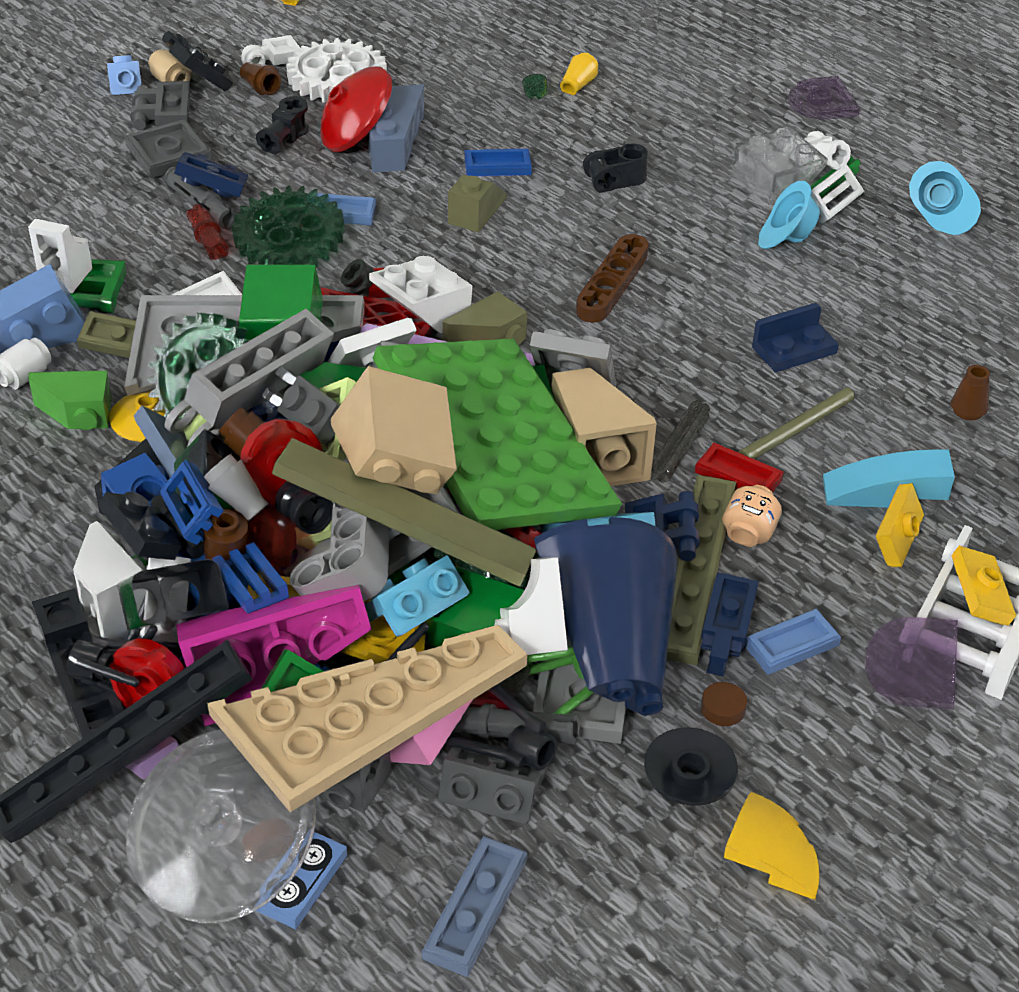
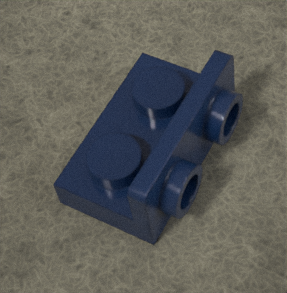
(792, 338)

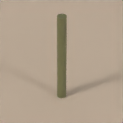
(798, 424)

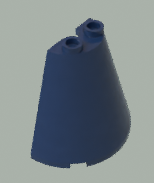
(617, 605)

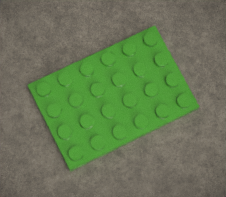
(509, 436)

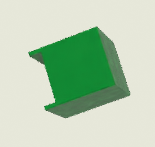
(276, 294)
(475, 610)

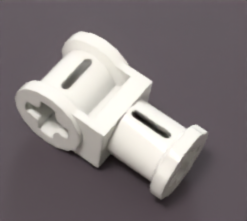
(836, 151)

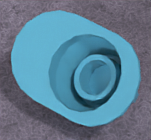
(944, 189)
(791, 217)

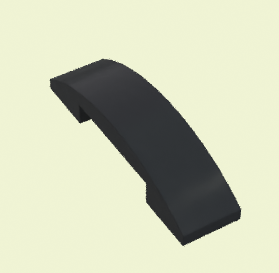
(61, 626)

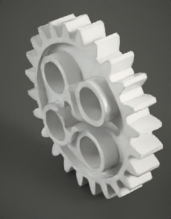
(326, 65)

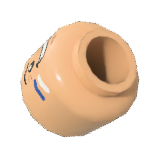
(752, 515)

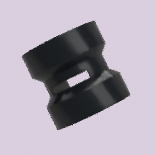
(303, 508)

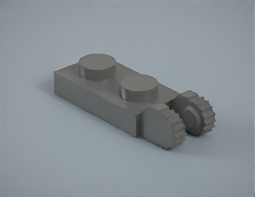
(305, 404)

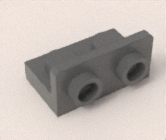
(489, 784)

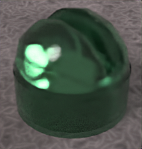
(535, 85)

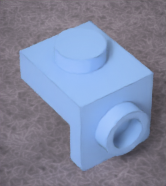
(123, 75)

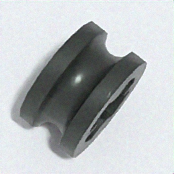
(357, 276)

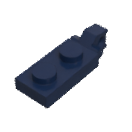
(727, 619)

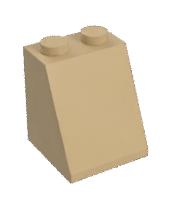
(608, 425)
(397, 431)

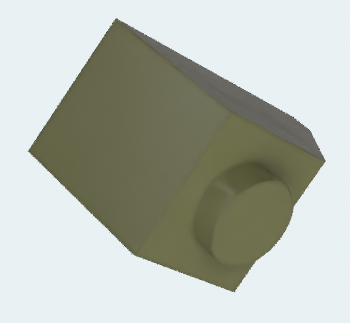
(473, 202)
(487, 320)

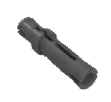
(199, 195)
(494, 722)

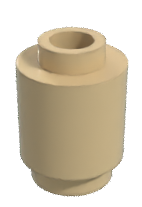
(167, 67)

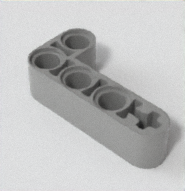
(355, 557)

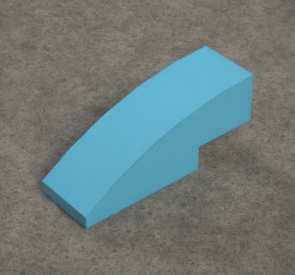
(875, 479)

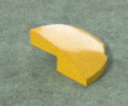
(773, 843)

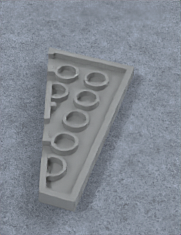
(156, 312)

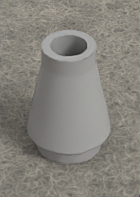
(236, 487)

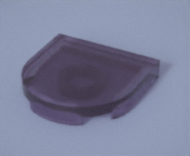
(824, 98)
(914, 661)

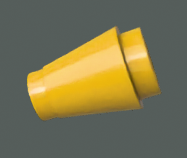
(580, 72)

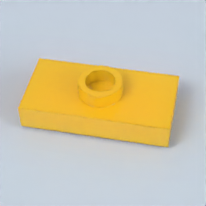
(900, 525)
(983, 586)

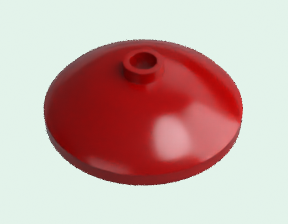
(354, 108)

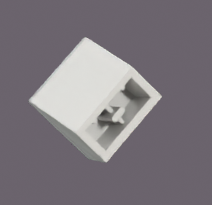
(425, 289)
(97, 572)

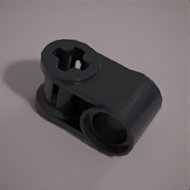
(620, 168)

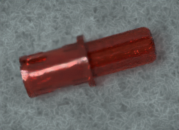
(207, 232)

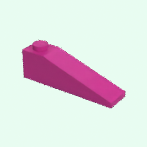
(307, 625)

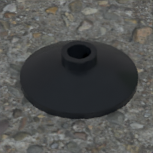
(694, 752)

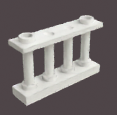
(996, 666)

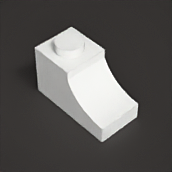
(66, 253)
(538, 615)

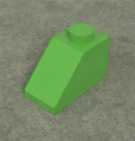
(73, 397)

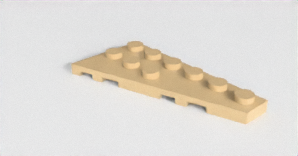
(353, 714)

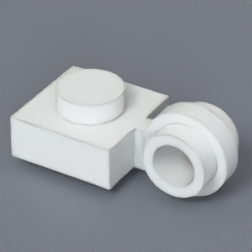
(272, 49)

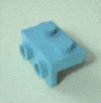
(419, 597)

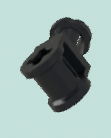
(286, 125)

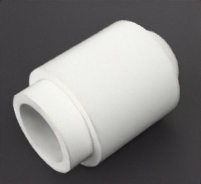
(21, 360)

